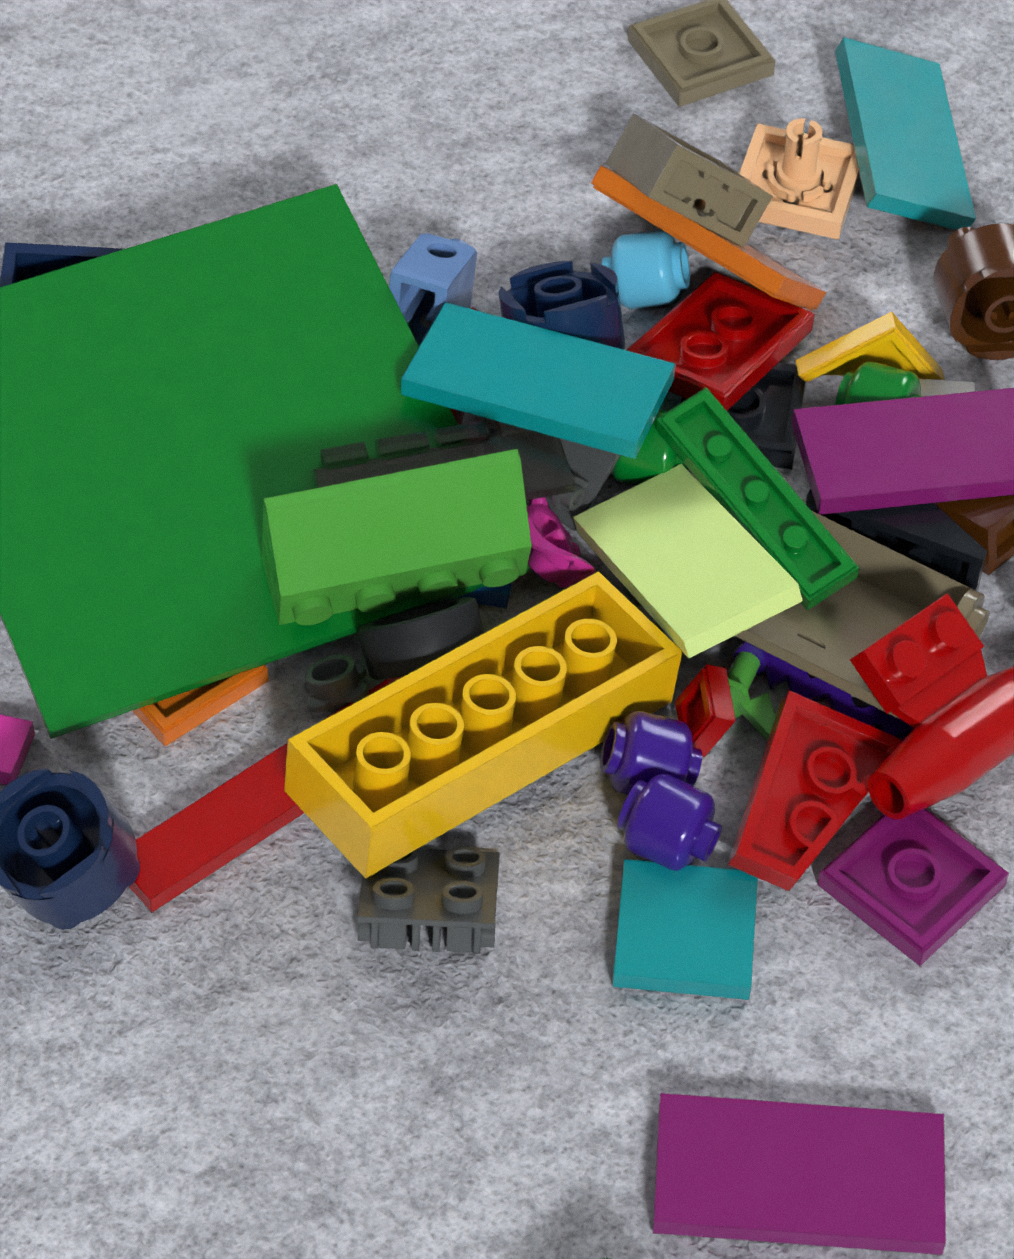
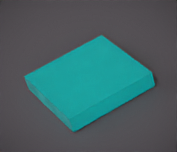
(686, 930)

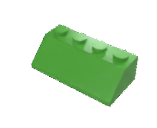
(396, 538)

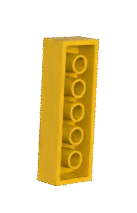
(479, 723)

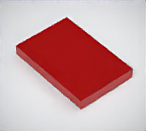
(724, 338)

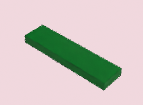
(756, 495)

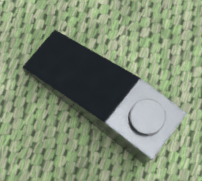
(920, 534)

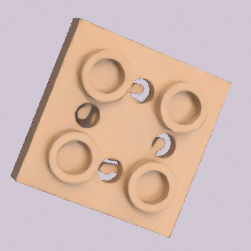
(804, 171)

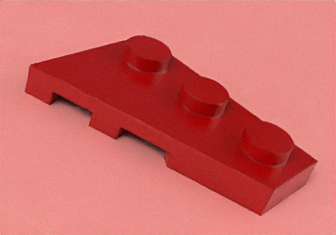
(805, 788)

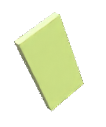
(687, 560)

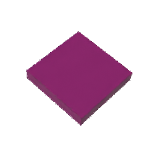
(913, 881)

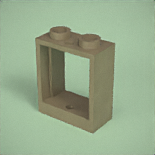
(688, 180)

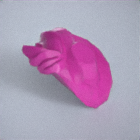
(552, 551)

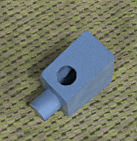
(431, 274)

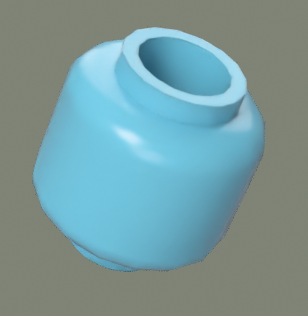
(649, 268)

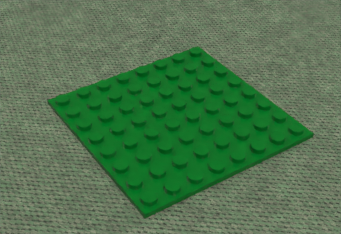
(152, 421)

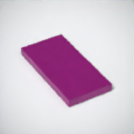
(908, 450)
(800, 1174)

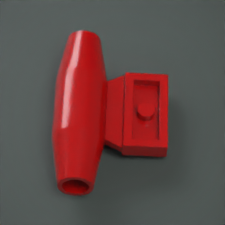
(938, 684)

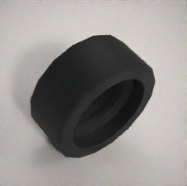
(418, 636)

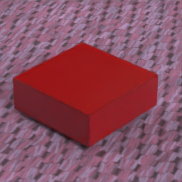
(707, 707)

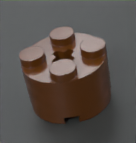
(978, 289)

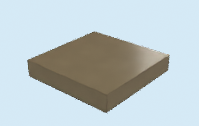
(701, 51)

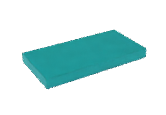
(904, 135)
(539, 380)

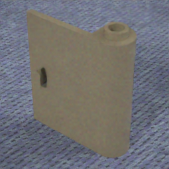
(856, 616)

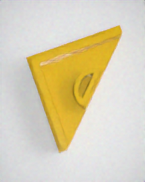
(878, 341)

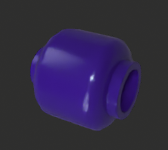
(648, 747)
(669, 822)

